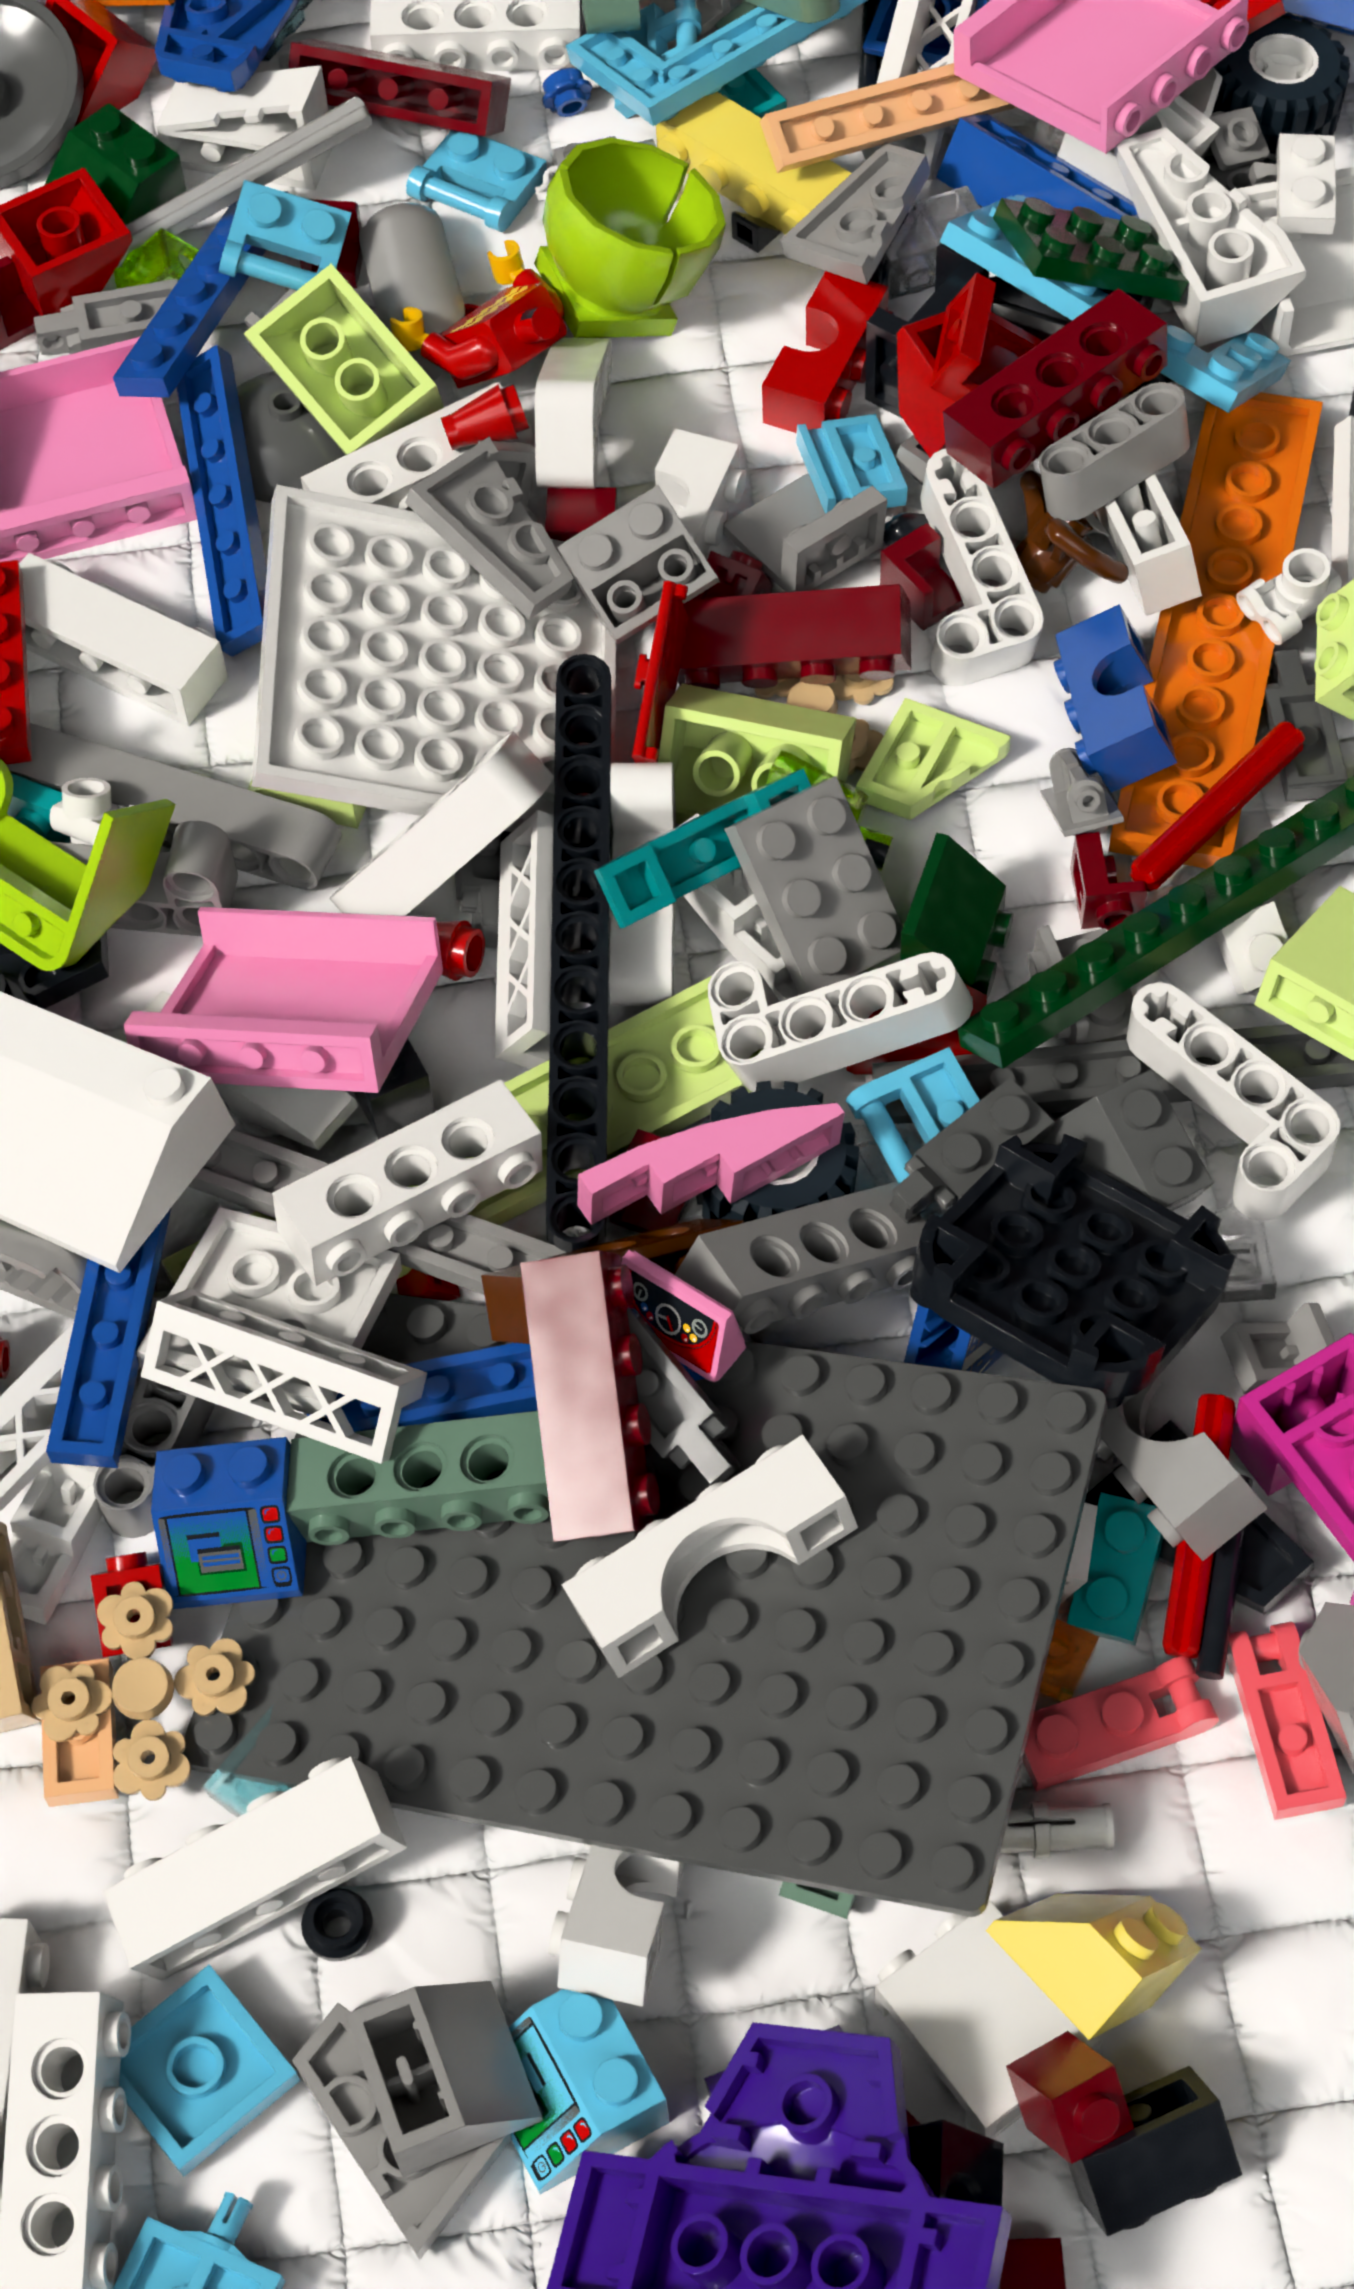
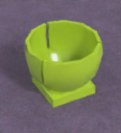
(612, 242)

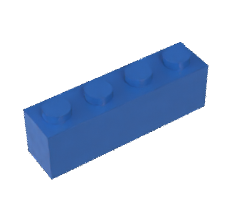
(1004, 163)

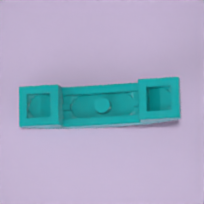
(685, 856)

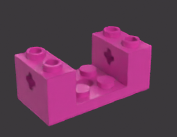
(1304, 1434)

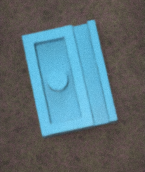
(849, 458)

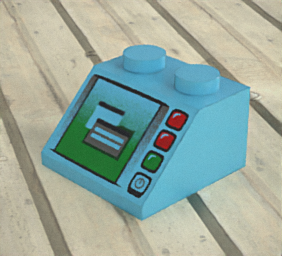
(586, 2084)

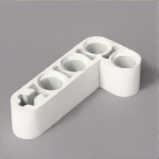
(568, 410)
(969, 562)
(448, 832)
(644, 951)
(927, 982)
(1171, 1031)

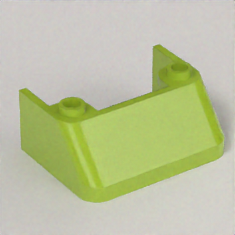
(58, 905)

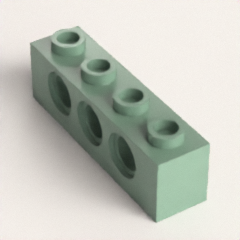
(458, 1452)

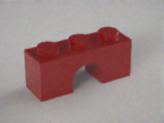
(820, 383)

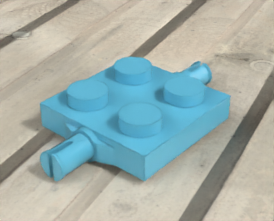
(194, 2258)

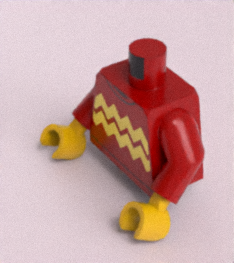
(498, 333)

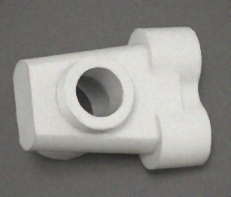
(1290, 596)
(82, 809)

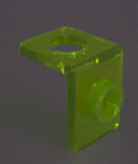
(154, 260)

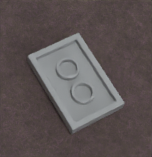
(817, 886)

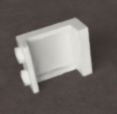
(971, 2015)

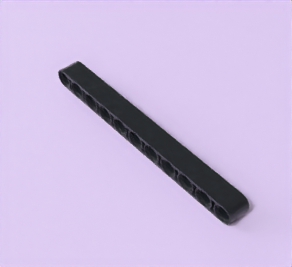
(578, 926)

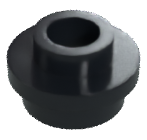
(331, 1905)

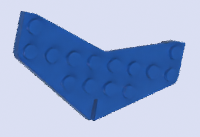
(218, 39)

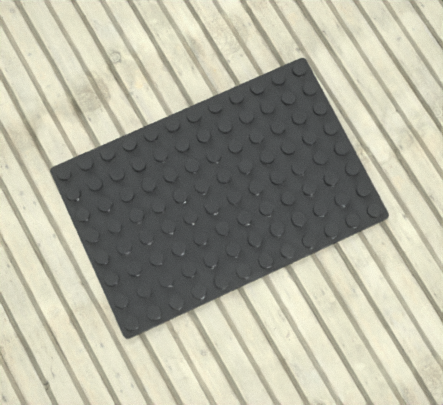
(812, 1718)

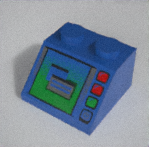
(227, 1524)

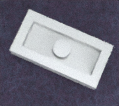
(1306, 183)

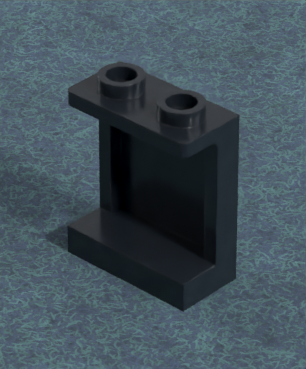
(881, 377)

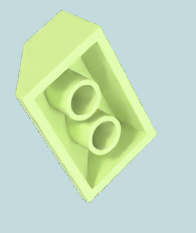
(343, 363)
(729, 741)

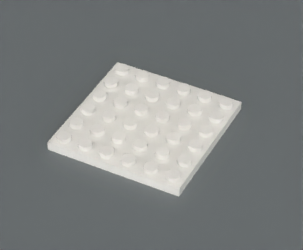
(399, 659)

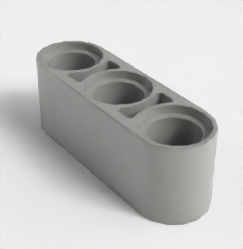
(1114, 451)
(152, 1411)

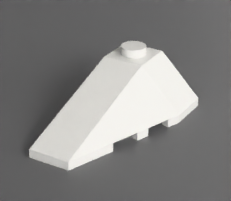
(1223, 249)

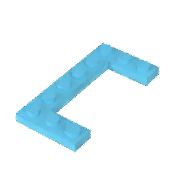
(663, 88)
(1222, 377)

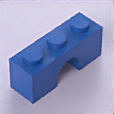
(1109, 706)

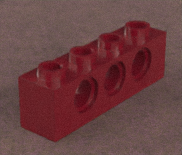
(1055, 388)

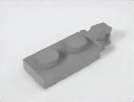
(101, 318)

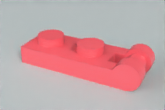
(1285, 1723)
(1115, 1724)

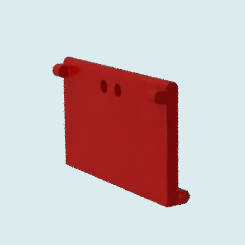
(660, 671)

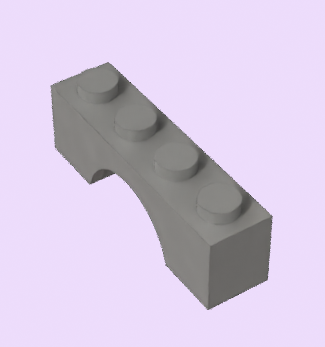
(1187, 1479)

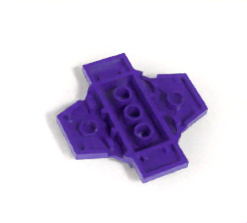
(782, 2188)

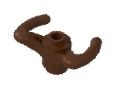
(1057, 545)

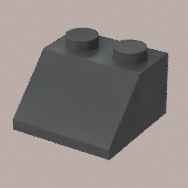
(1137, 1141)

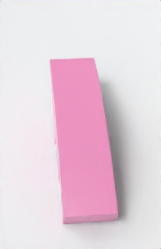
(729, 1153)

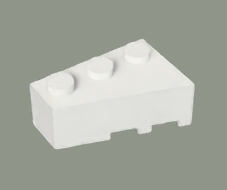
(223, 128)

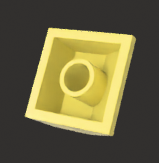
(1098, 1954)

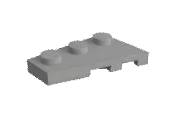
(860, 216)

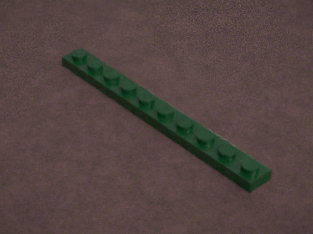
(1162, 931)

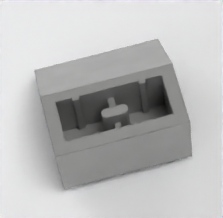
(629, 557)
(442, 2071)

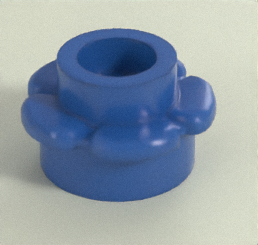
(566, 92)

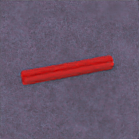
(1217, 805)
(1190, 1574)

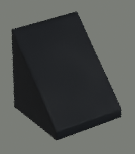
(752, 231)

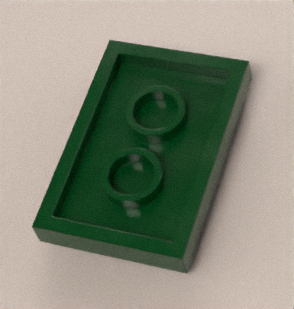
(1090, 248)

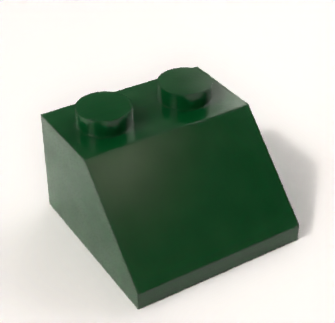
(123, 160)
(958, 914)

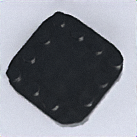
(1071, 1270)

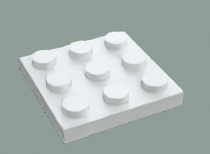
(252, 1267)

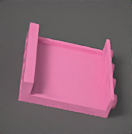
(1095, 62)
(83, 459)
(296, 998)

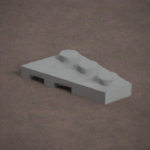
(489, 527)
(418, 2202)

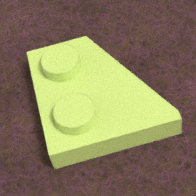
(927, 758)

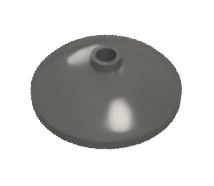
(280, 436)

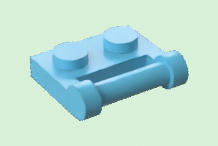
(478, 178)
(284, 226)
(932, 1094)

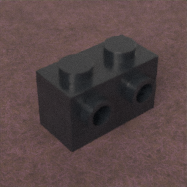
(1170, 2156)

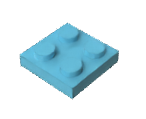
(201, 2070)

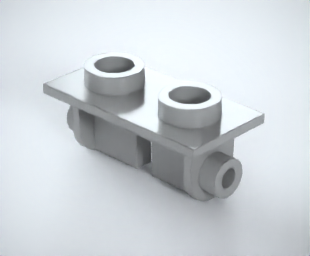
(1076, 800)

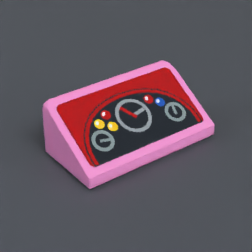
(685, 1319)

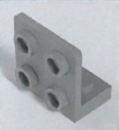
(800, 541)

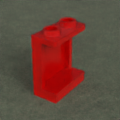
(975, 341)

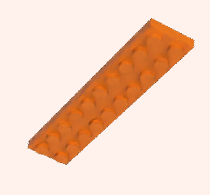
(1206, 653)

